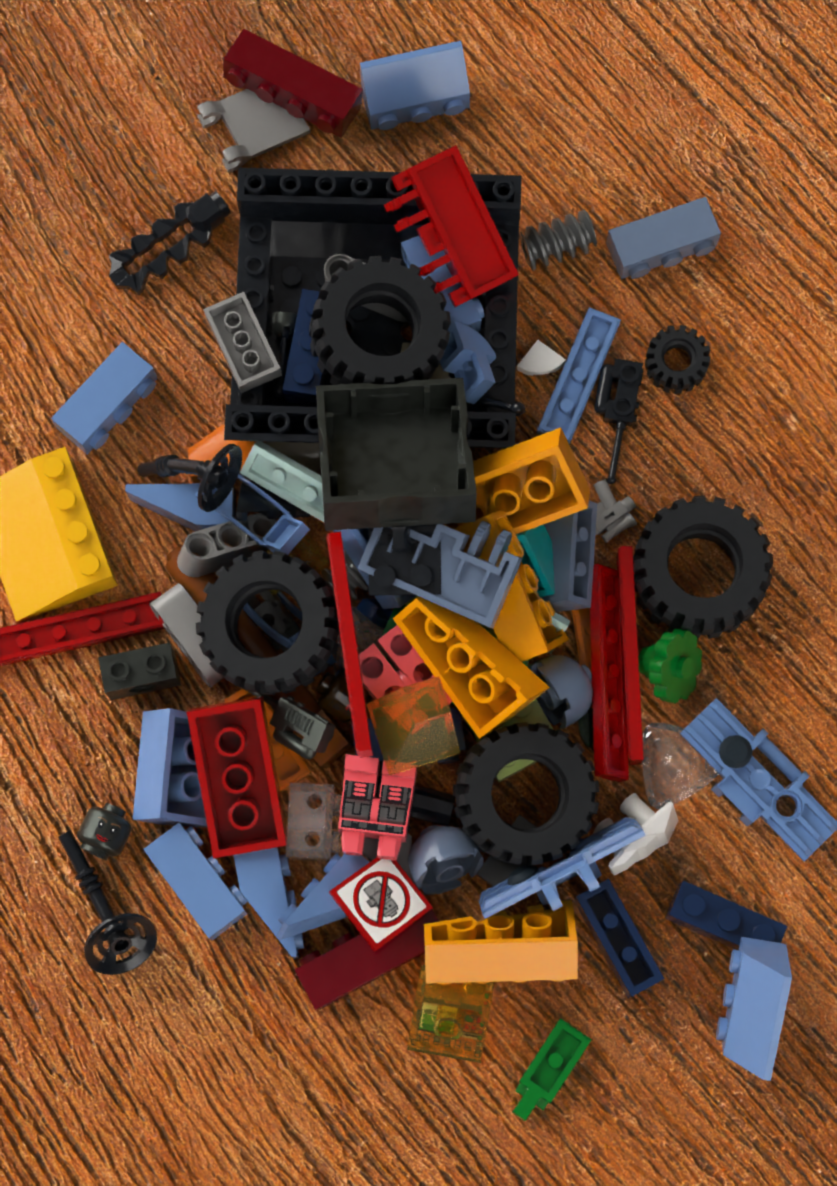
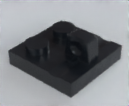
(398, 564)

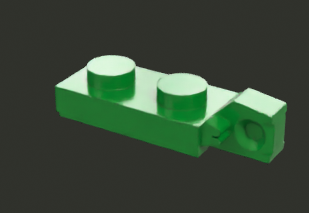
(550, 1068)

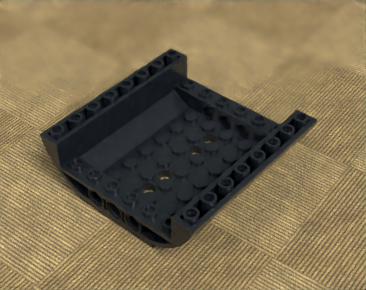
(303, 218)

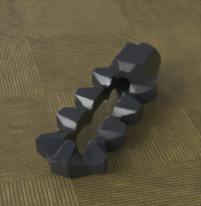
(204, 217)

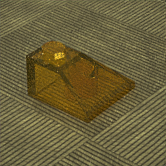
(414, 726)

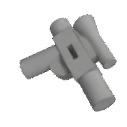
(612, 515)

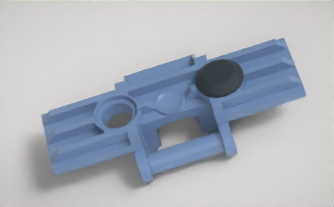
(750, 787)
(543, 881)

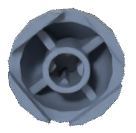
(569, 689)
(441, 858)

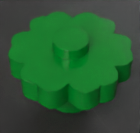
(672, 665)

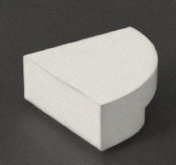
(540, 360)

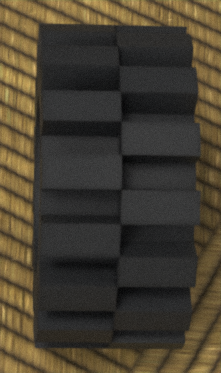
(677, 339)

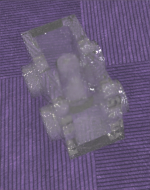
(309, 822)

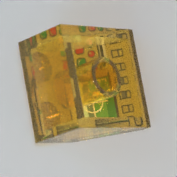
(450, 1019)

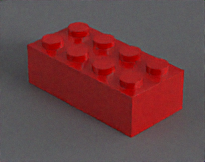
(237, 777)

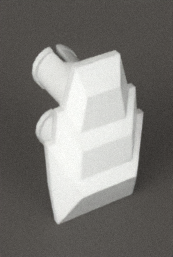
(656, 826)

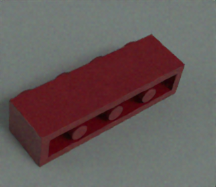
(292, 83)
(356, 964)

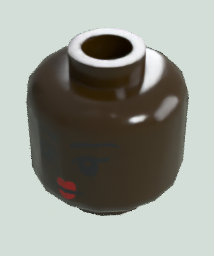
(335, 697)

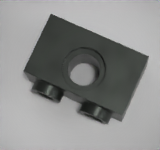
(139, 671)

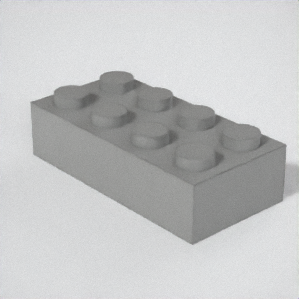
(242, 342)

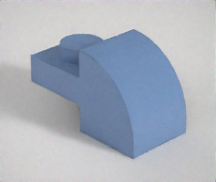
(469, 358)

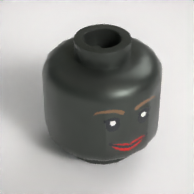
(104, 831)

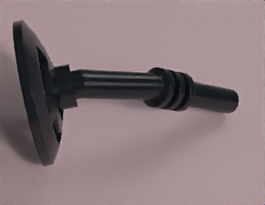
(209, 472)
(115, 932)

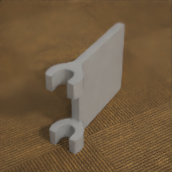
(252, 124)

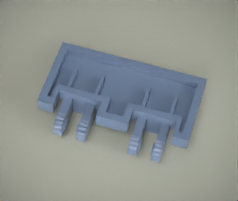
(468, 582)

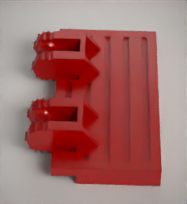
(456, 224)

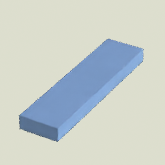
(579, 373)

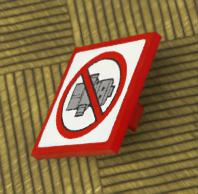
(380, 901)

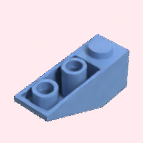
(263, 885)
(318, 905)

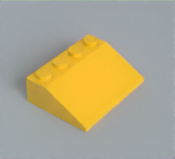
(49, 538)

